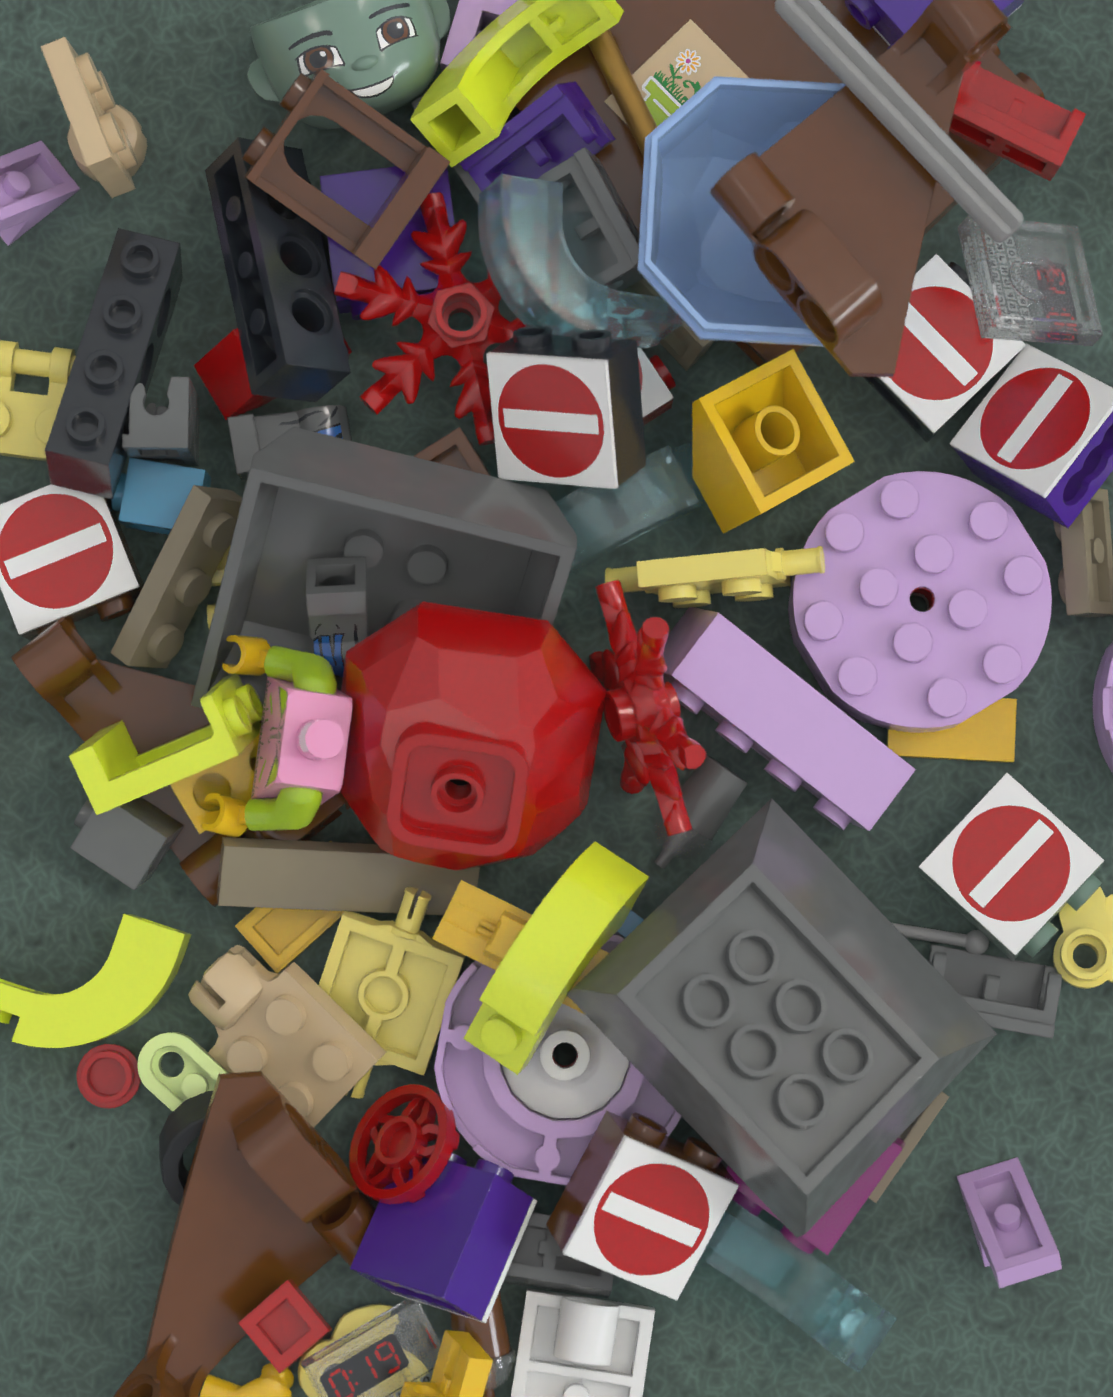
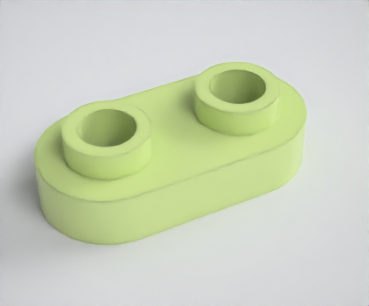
(197, 1077)

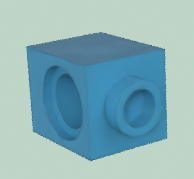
(154, 494)

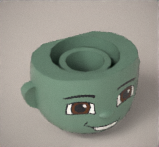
(370, 47)

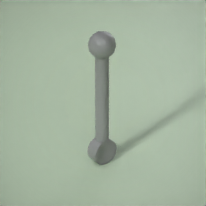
(974, 941)

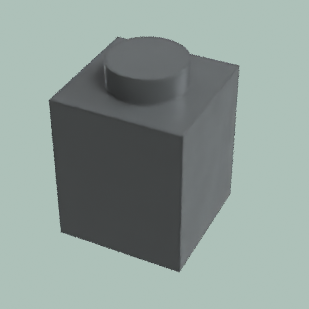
(126, 839)

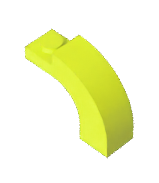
(500, 65)
(552, 953)
(122, 992)

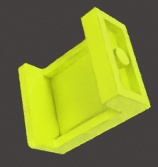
(117, 774)

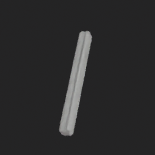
(902, 116)

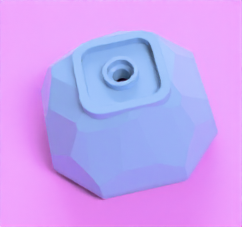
(687, 239)

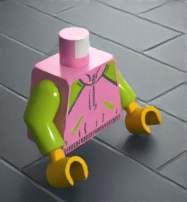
(299, 741)

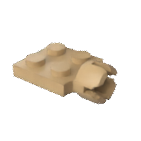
(101, 134)
(284, 1030)

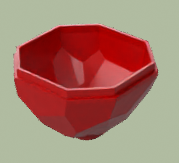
(476, 703)

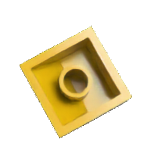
(762, 441)

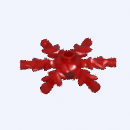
(433, 311)
(644, 708)

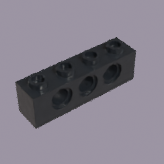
(277, 284)
(112, 358)

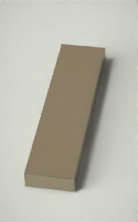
(328, 877)

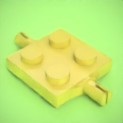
(742, 574)
(392, 982)

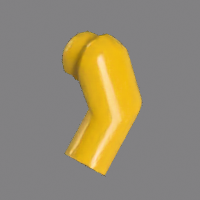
(267, 1385)

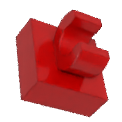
(285, 1326)

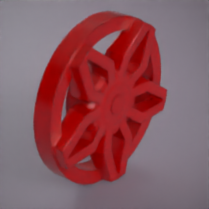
(403, 1145)

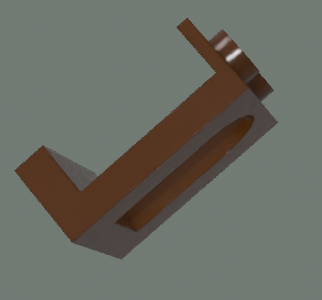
(331, 100)

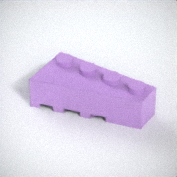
(782, 719)

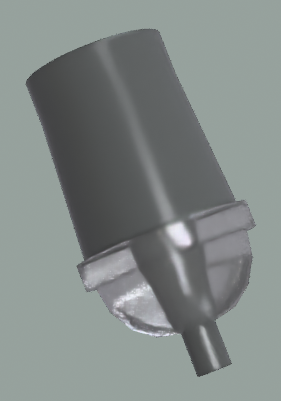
(708, 800)

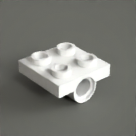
(581, 1347)

